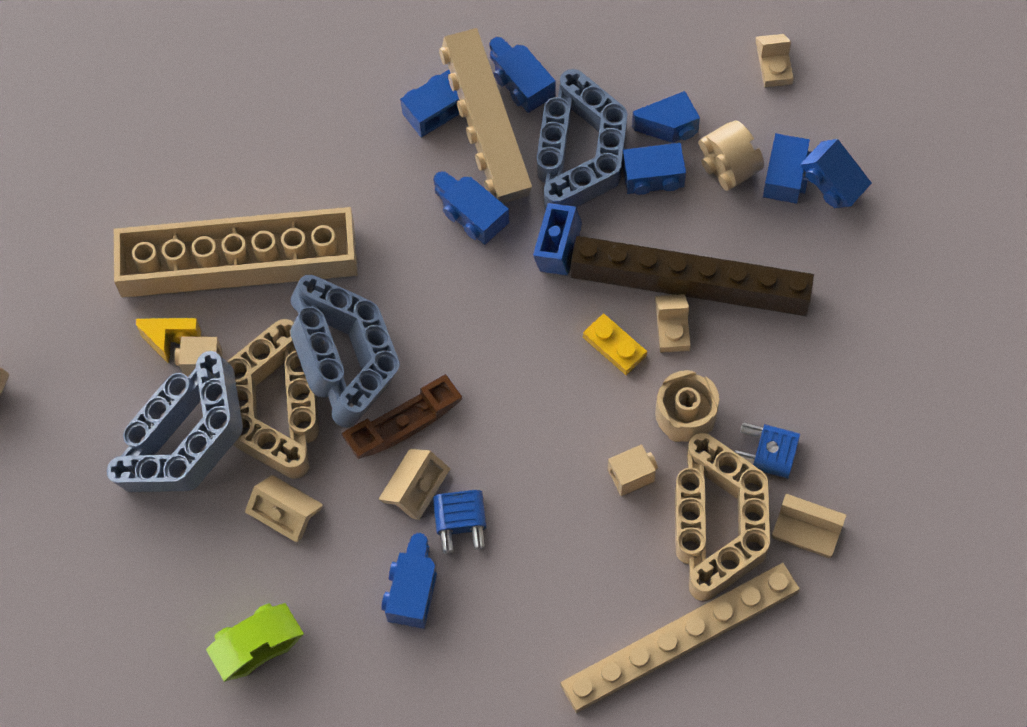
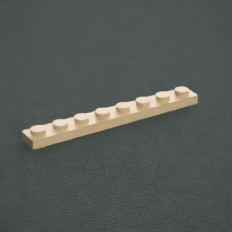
(679, 637)

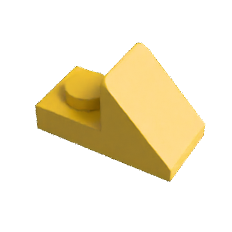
(163, 331)

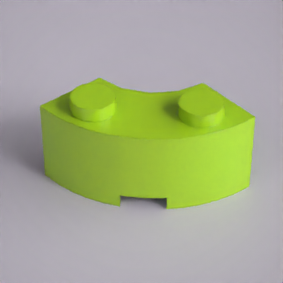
(254, 641)

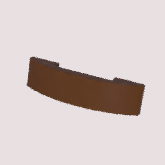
(404, 420)

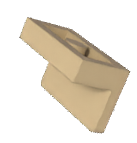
(415, 482)
(282, 507)
(808, 526)

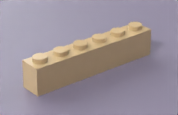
(485, 116)

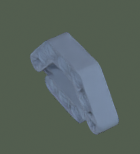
(576, 94)
(326, 305)
(141, 456)

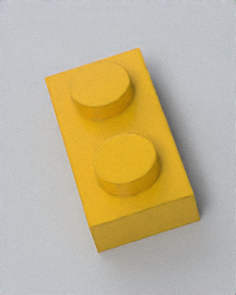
(614, 344)

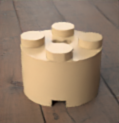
(731, 154)
(702, 404)

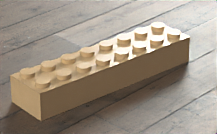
(234, 252)

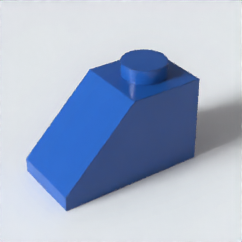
(668, 119)

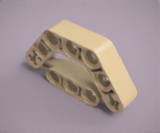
(256, 371)
(695, 530)

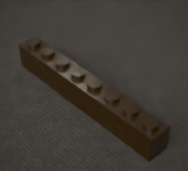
(692, 275)

